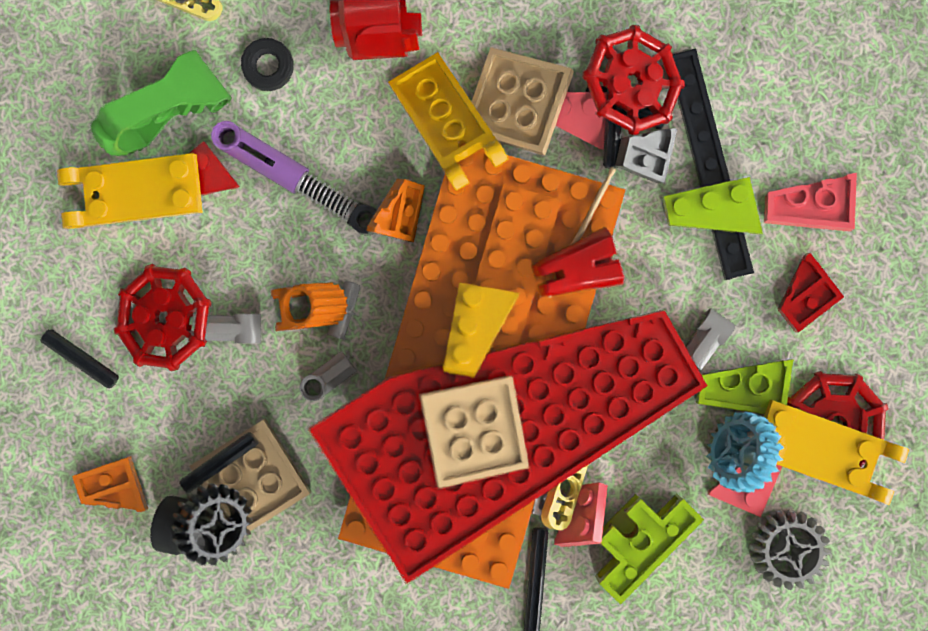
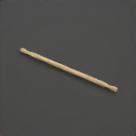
(593, 207)

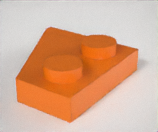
(399, 211)
(112, 486)

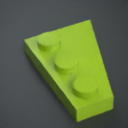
(715, 207)
(747, 387)

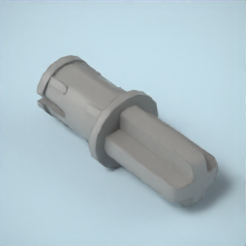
(351, 290)

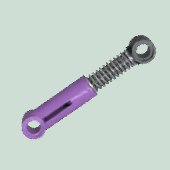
(289, 174)

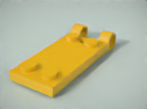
(445, 117)
(134, 190)
(831, 450)

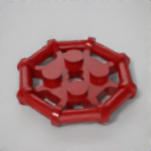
(646, 71)
(147, 317)
(843, 405)

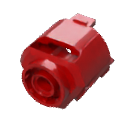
(375, 28)

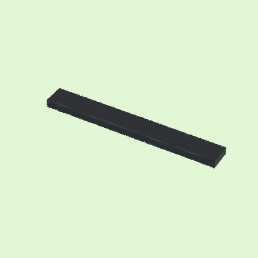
(709, 157)

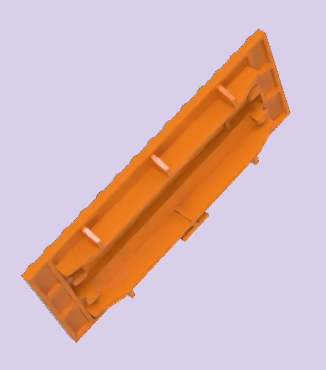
(490, 239)

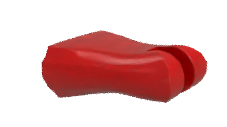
(581, 266)

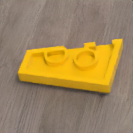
(475, 324)

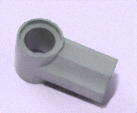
(237, 328)
(709, 335)
(329, 375)

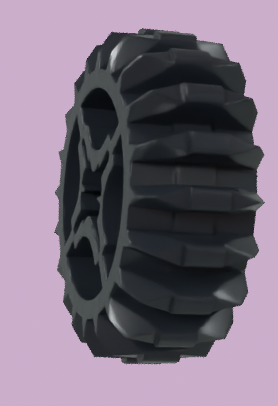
(201, 515)

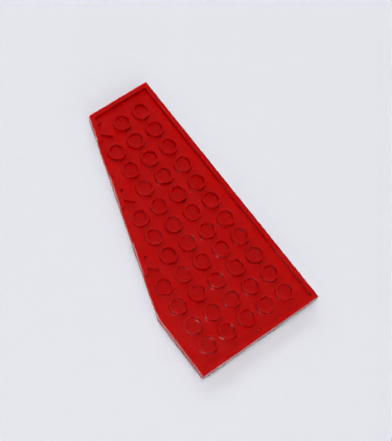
(574, 405)

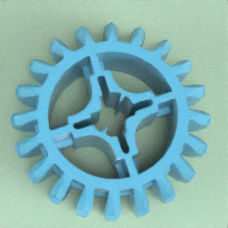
(753, 455)

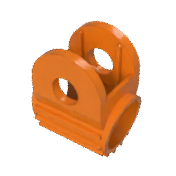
(326, 300)

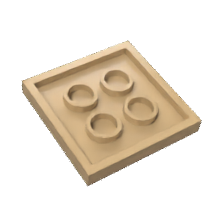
(521, 98)
(474, 431)
(261, 475)

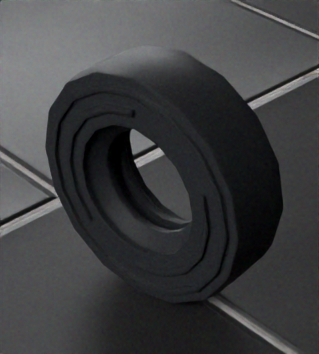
(254, 52)

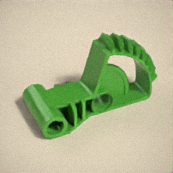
(139, 117)

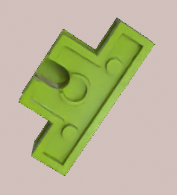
(642, 542)

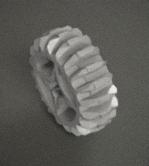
(802, 547)

